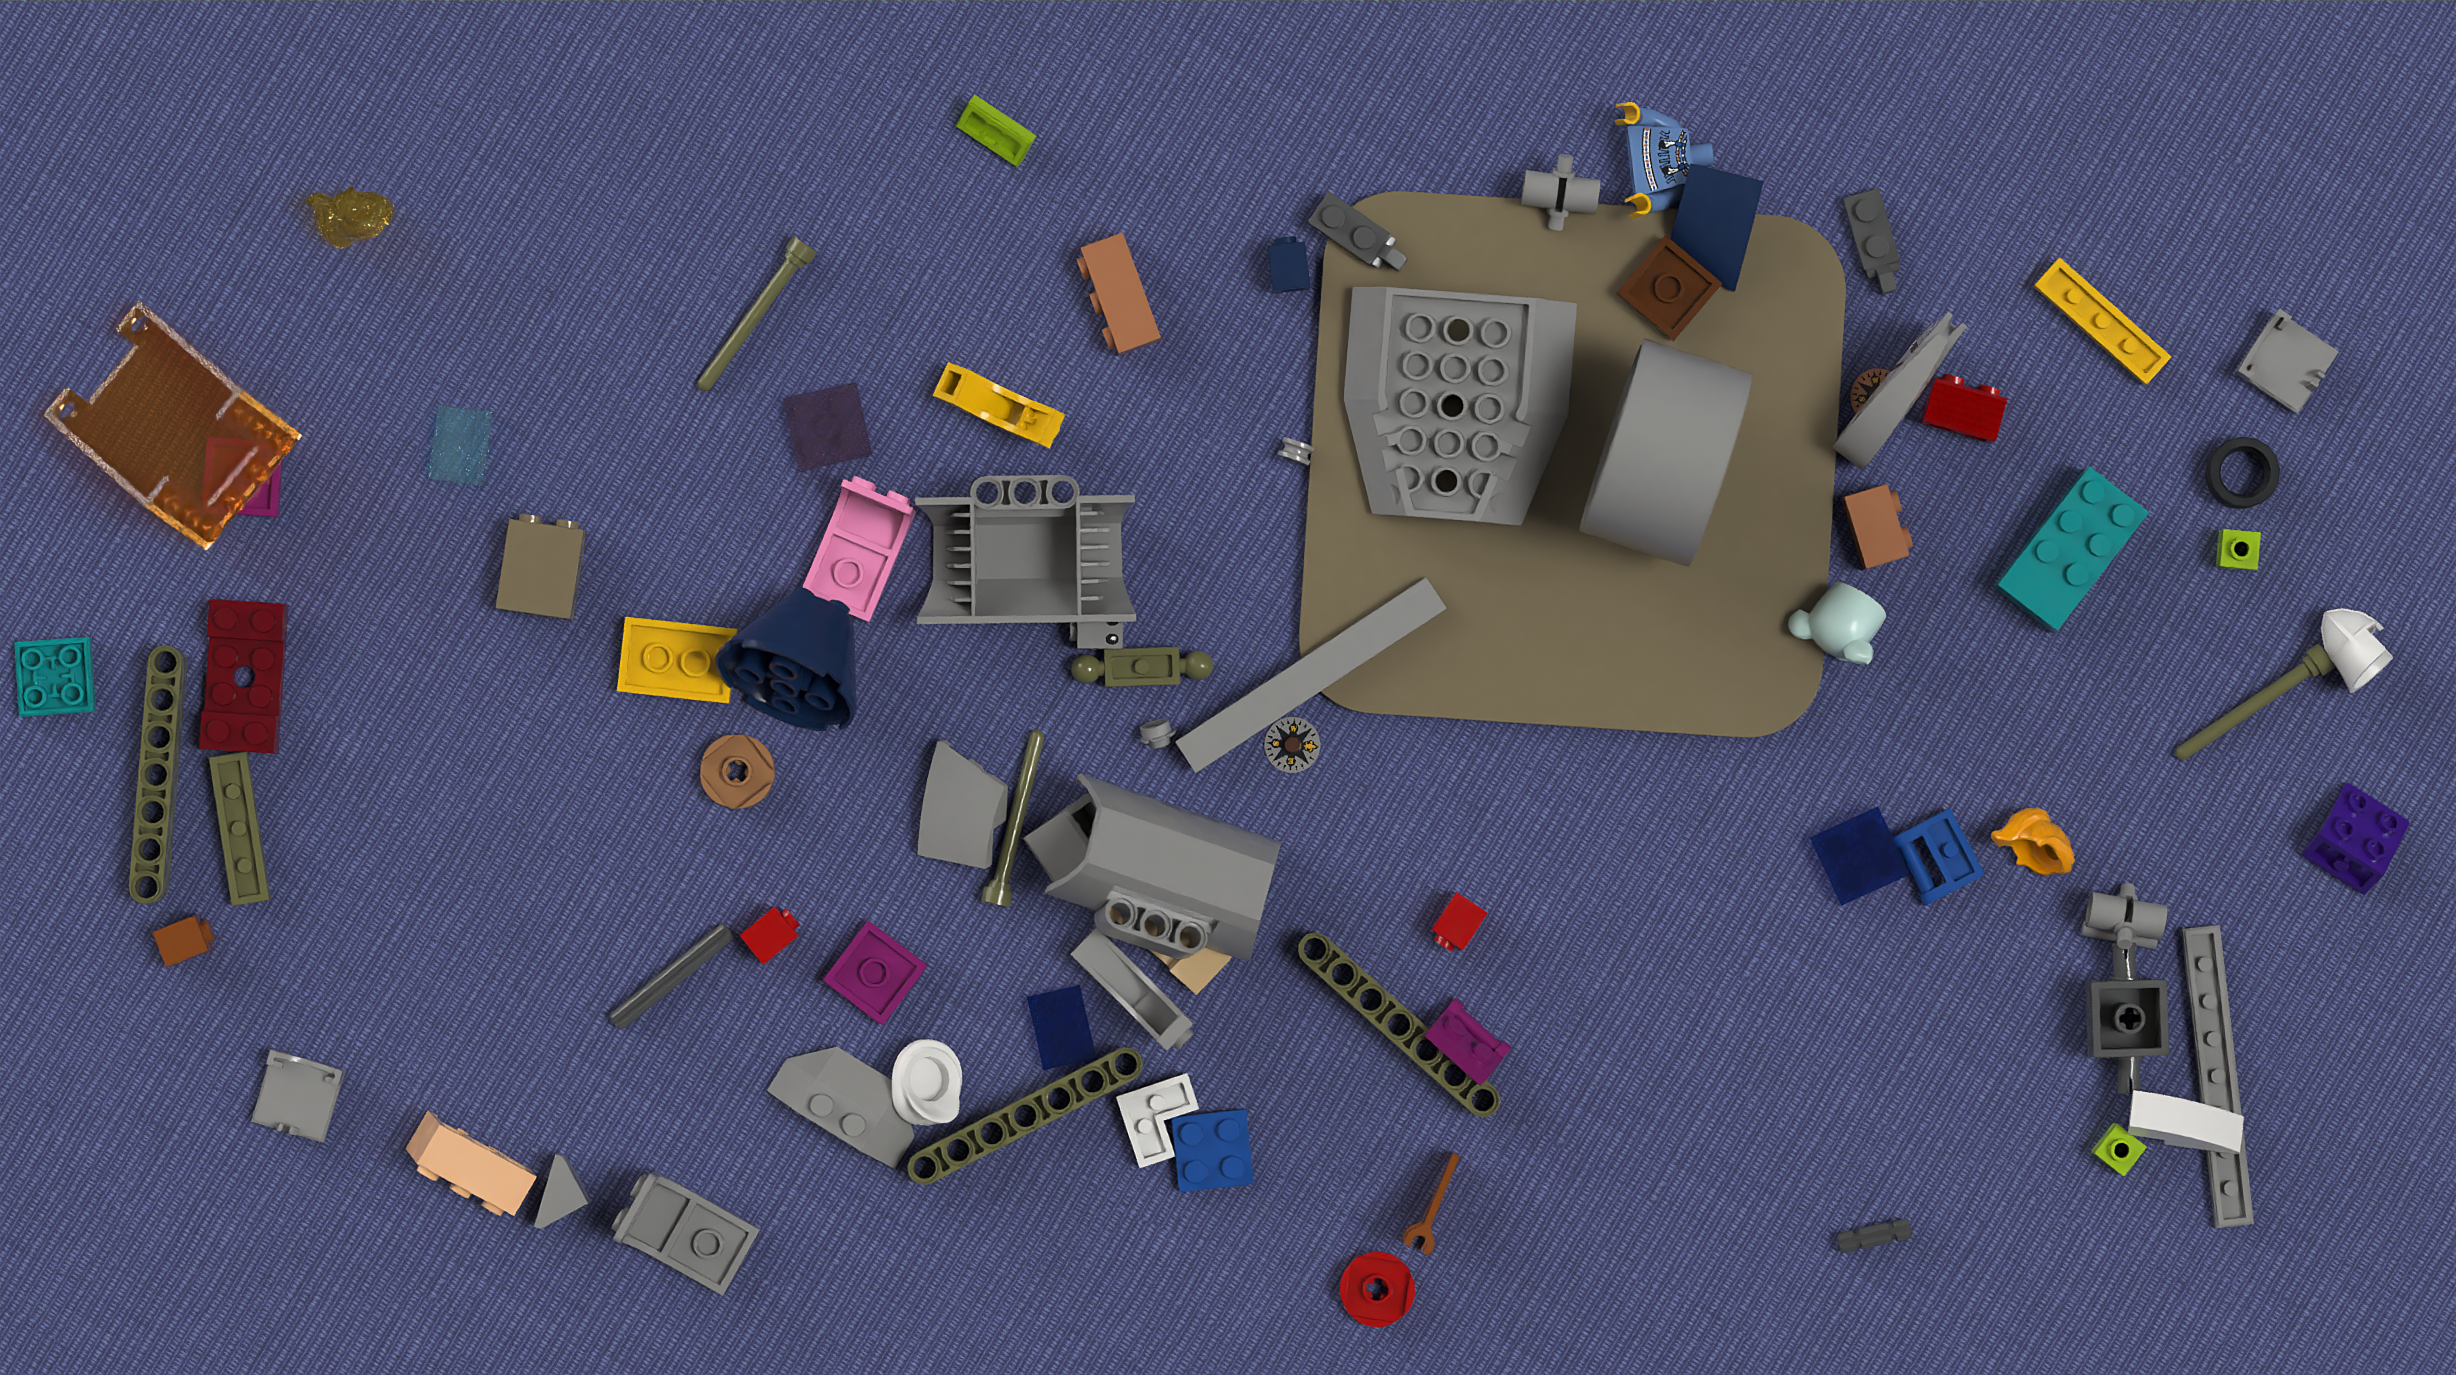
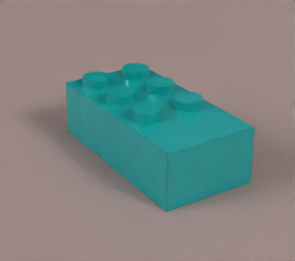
(2070, 549)

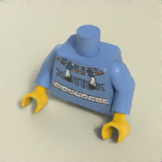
(1658, 158)

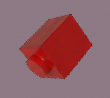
(1458, 923)
(771, 934)

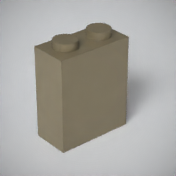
(541, 567)

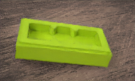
(996, 130)

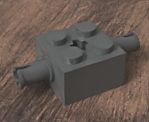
(2144, 1036)

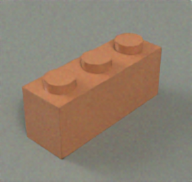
(1118, 295)

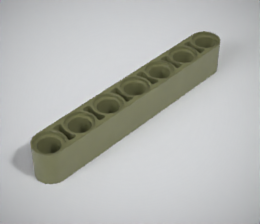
(146, 790)
(1380, 1016)
(1011, 1128)

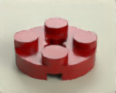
(1390, 1306)

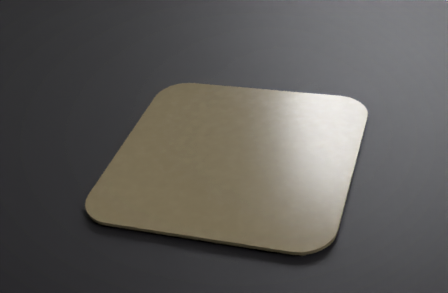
(1548, 616)

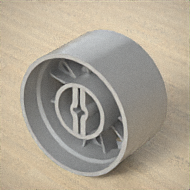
(1666, 452)

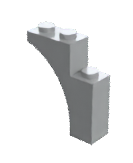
(1134, 990)

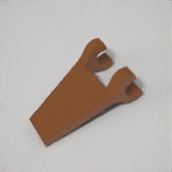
(1423, 1227)

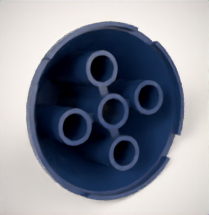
(796, 662)

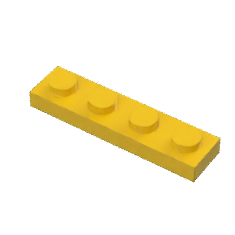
(2102, 321)

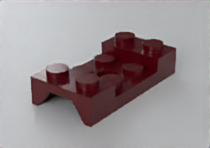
(239, 637)

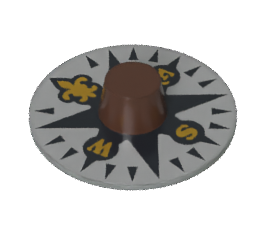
(1292, 744)

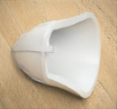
(2353, 647)

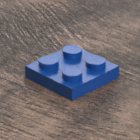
(1212, 1150)

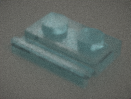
(460, 445)

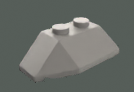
(846, 1101)

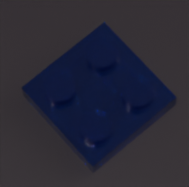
(1859, 855)

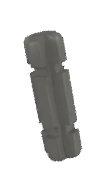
(1874, 1235)

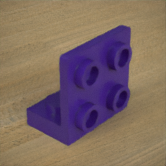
(2357, 839)

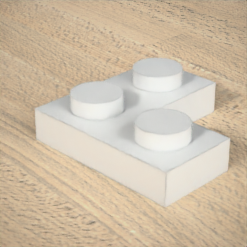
(1145, 1116)

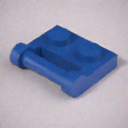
(1949, 851)

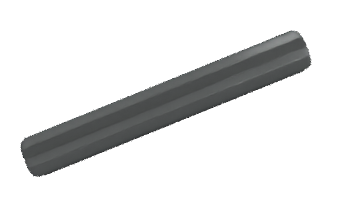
(671, 976)

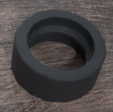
(2270, 466)

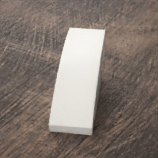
(2184, 1123)

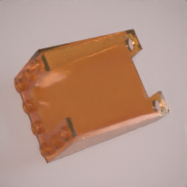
(177, 430)

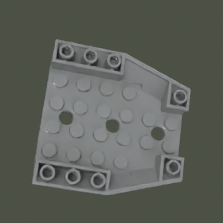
(1507, 373)

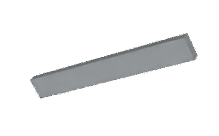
(1310, 675)
(2216, 1068)

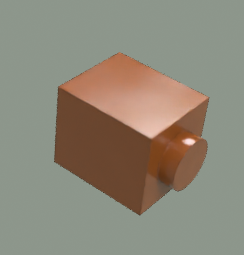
(184, 940)

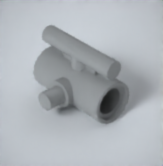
(1560, 192)
(2124, 919)

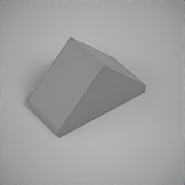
(562, 1193)

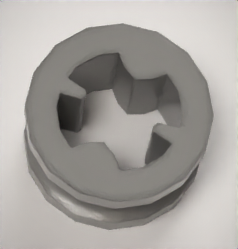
(1295, 451)

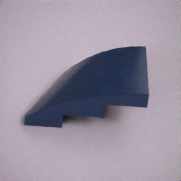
(1716, 220)

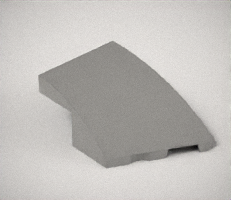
(960, 809)

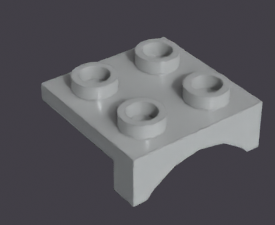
(2286, 362)
(298, 1095)

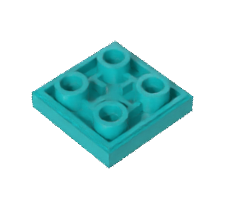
(55, 677)

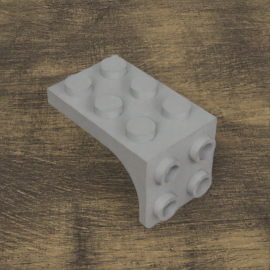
(685, 1231)

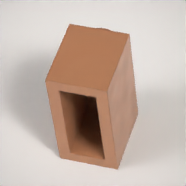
(1876, 526)

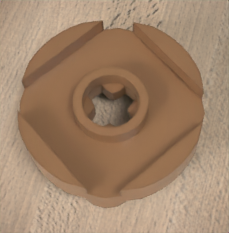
(733, 792)

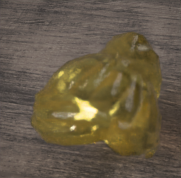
(350, 216)

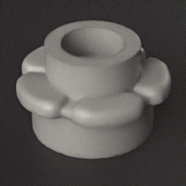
(1157, 733)

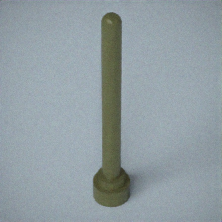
(796, 256)
(2313, 664)
(998, 889)

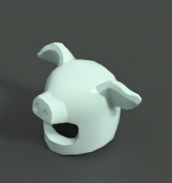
(1841, 623)

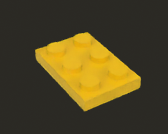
(672, 660)

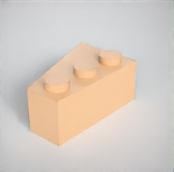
(469, 1165)

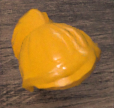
(2036, 842)

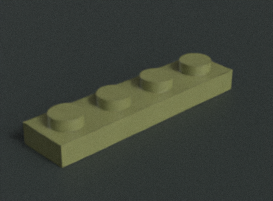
(240, 828)

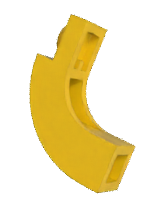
(998, 405)

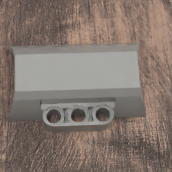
(1026, 559)
(1170, 870)

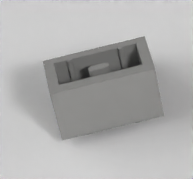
(1064, 838)

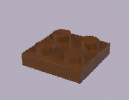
(1669, 288)

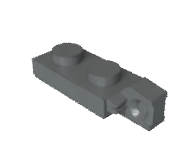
(1356, 233)
(1873, 238)

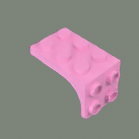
(860, 547)

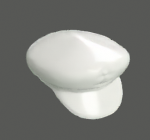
(926, 1083)

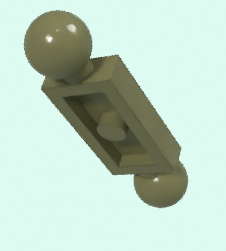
(1142, 667)

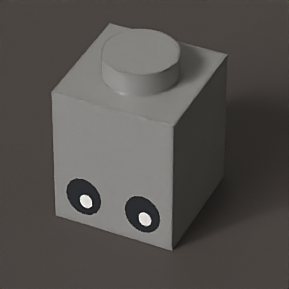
(1097, 635)

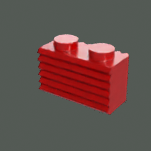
(1964, 409)

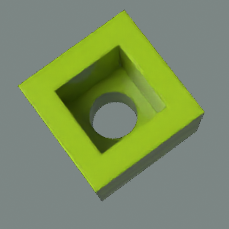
(2226, 555)
(2105, 1149)

